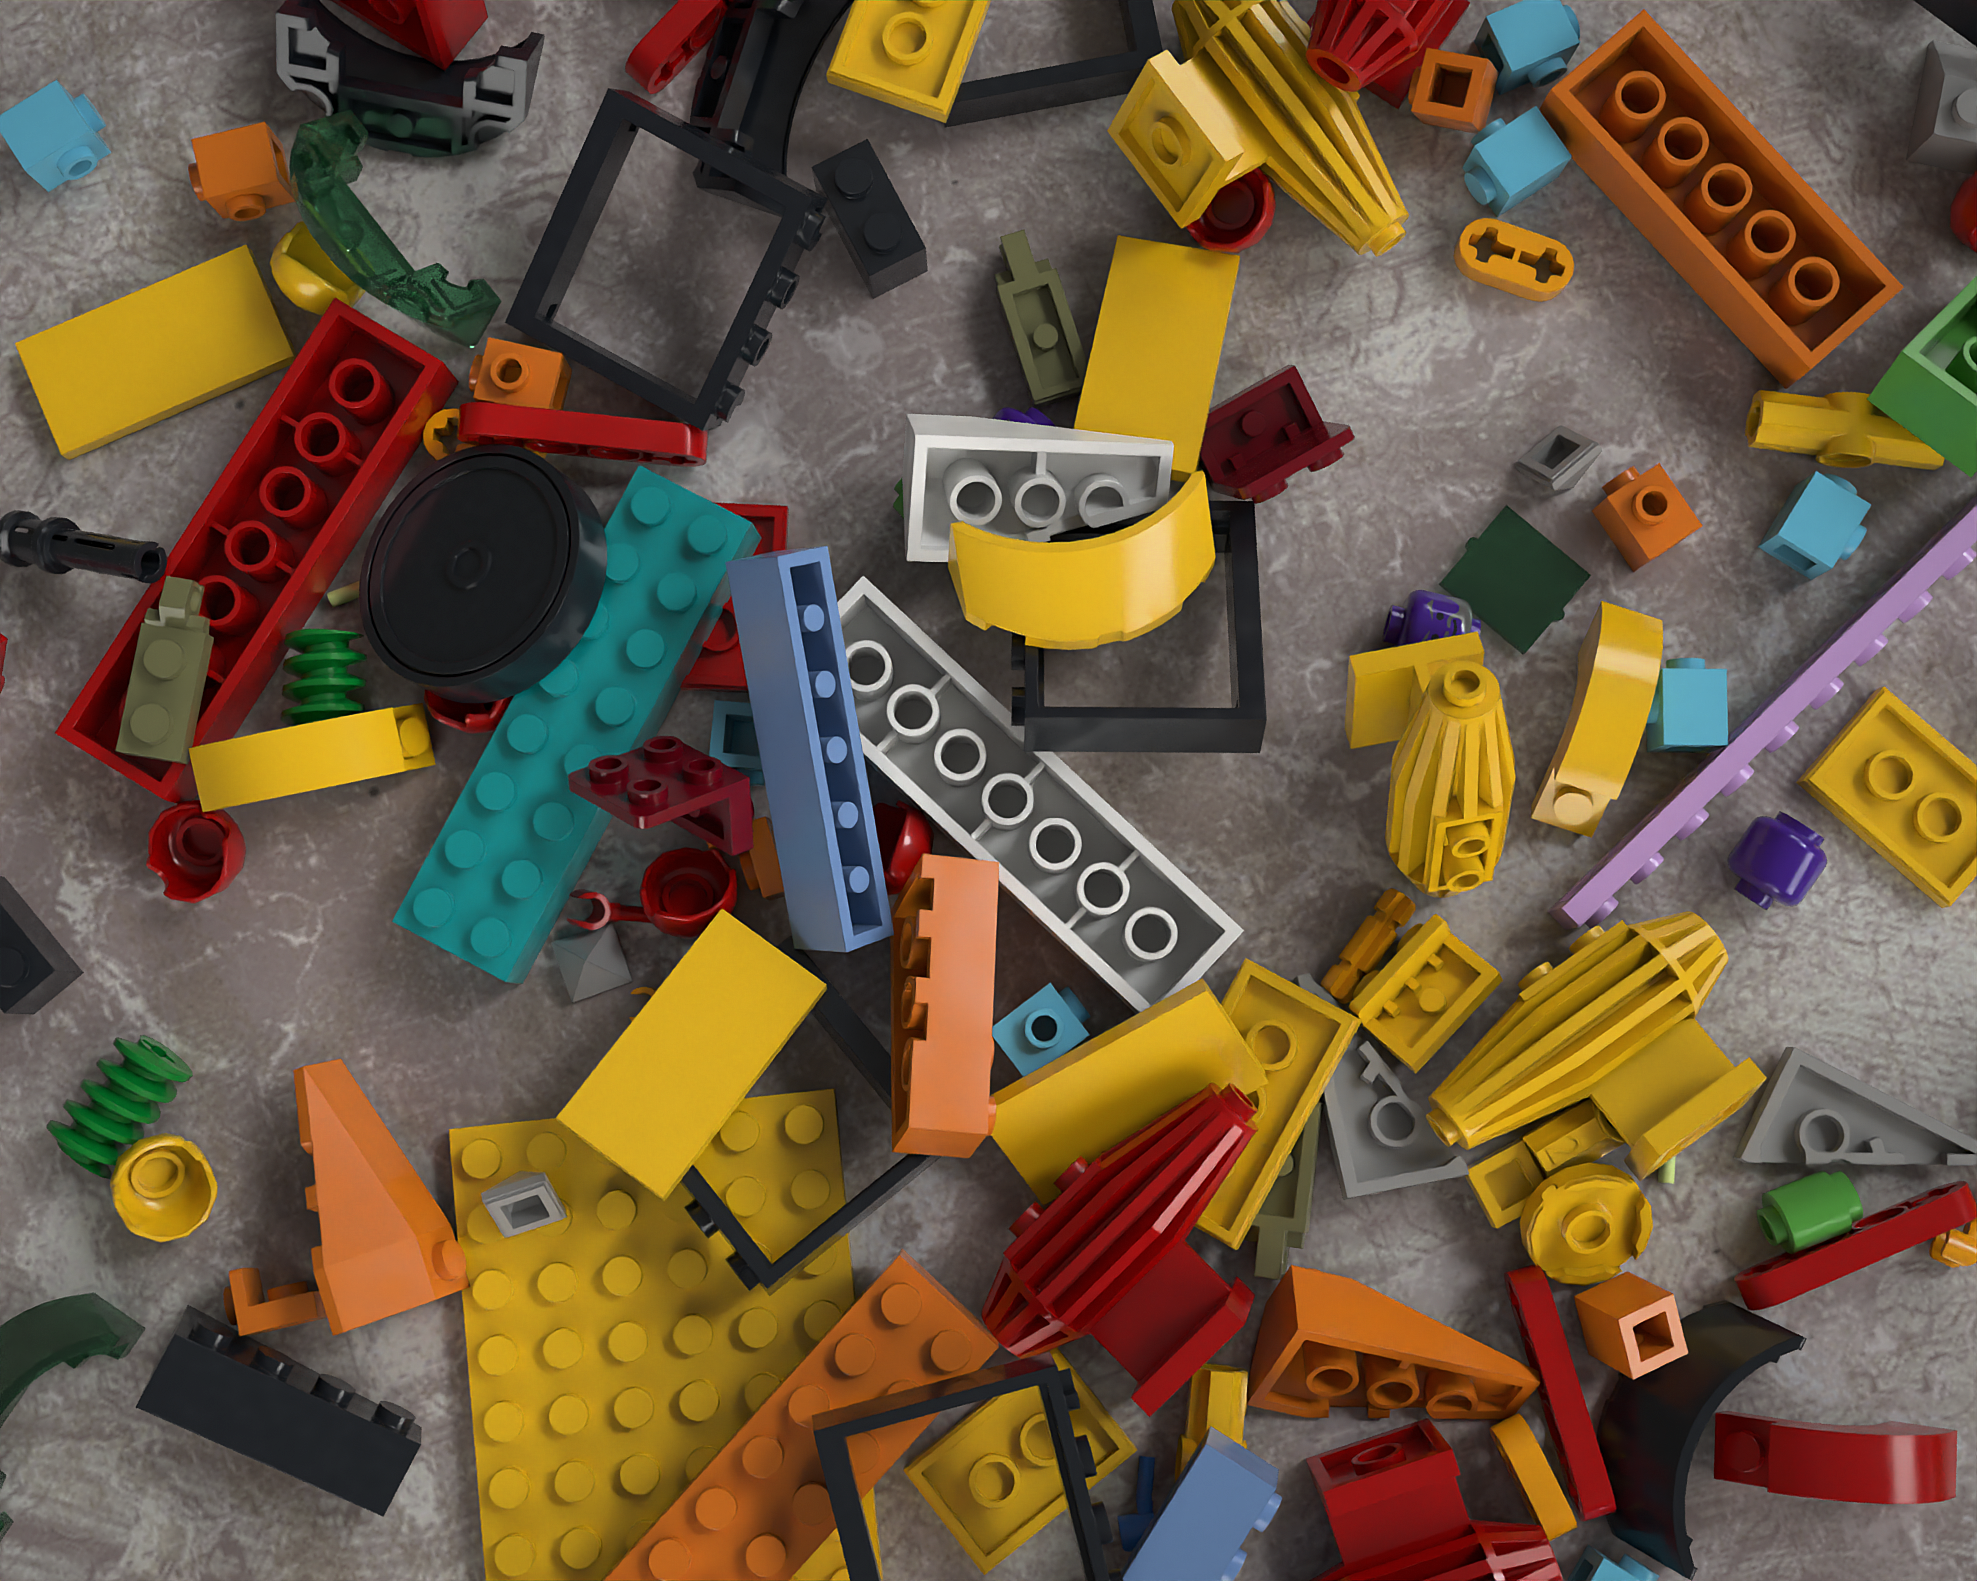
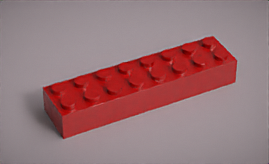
(276, 528)

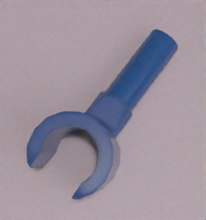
(1134, 1525)

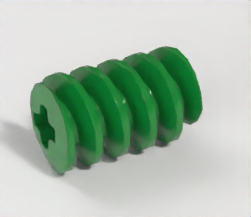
(322, 674)
(119, 1104)

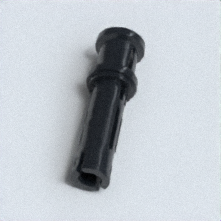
(60, 546)

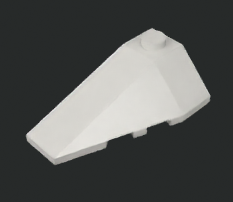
(1022, 479)

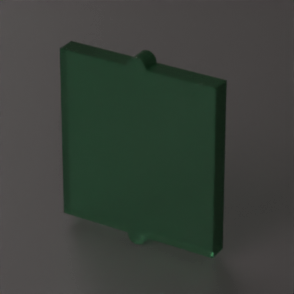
(1515, 579)

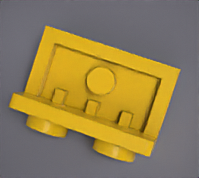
(1423, 993)

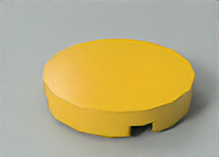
(1585, 1223)

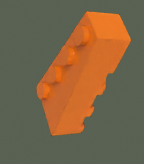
(943, 1006)

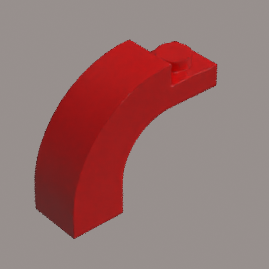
(1837, 1462)

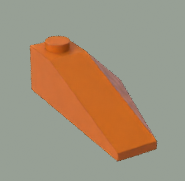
(379, 1224)
(1351, 1346)

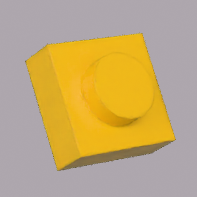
(1504, 1182)

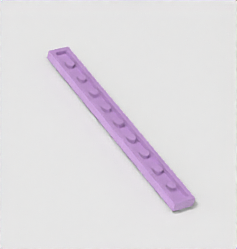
(1770, 722)

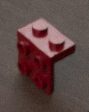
(1266, 437)
(672, 784)

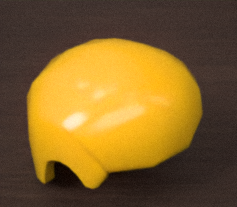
(308, 274)
(163, 1187)

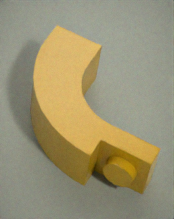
(1606, 720)
(311, 756)

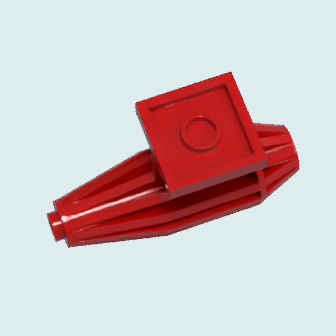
(1378, 42)
(1116, 1254)
(1405, 1519)

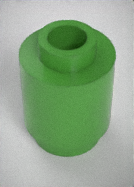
(1809, 1211)

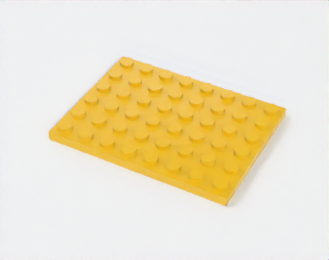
(623, 1339)

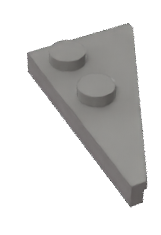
(1830, 1117)
(1373, 1126)

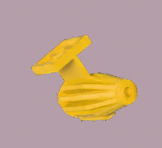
(1253, 104)
(1451, 758)
(1608, 1029)

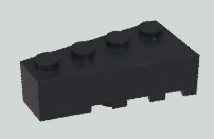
(281, 1412)

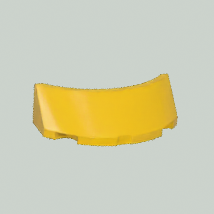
(1086, 588)

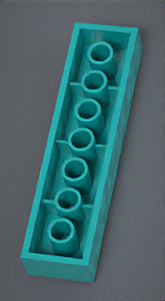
(517, 827)

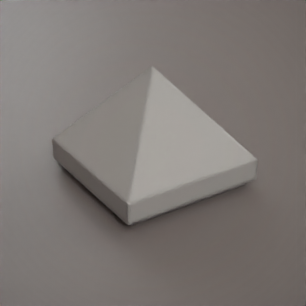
(1559, 459)
(592, 962)
(523, 1203)

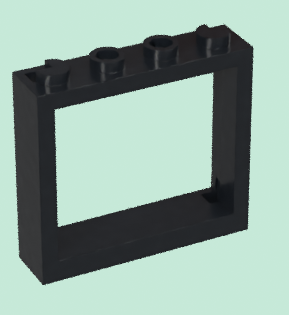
(1065, 82)
(577, 216)
(1164, 728)
(875, 1066)
(1071, 1453)

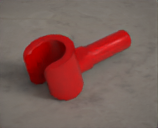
(606, 911)

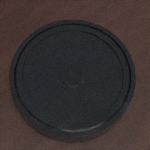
(483, 574)

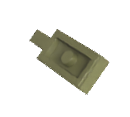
(1039, 324)
(167, 676)
(1288, 1205)

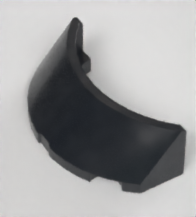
(755, 83)
(400, 96)
(1658, 1418)

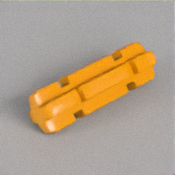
(1368, 944)

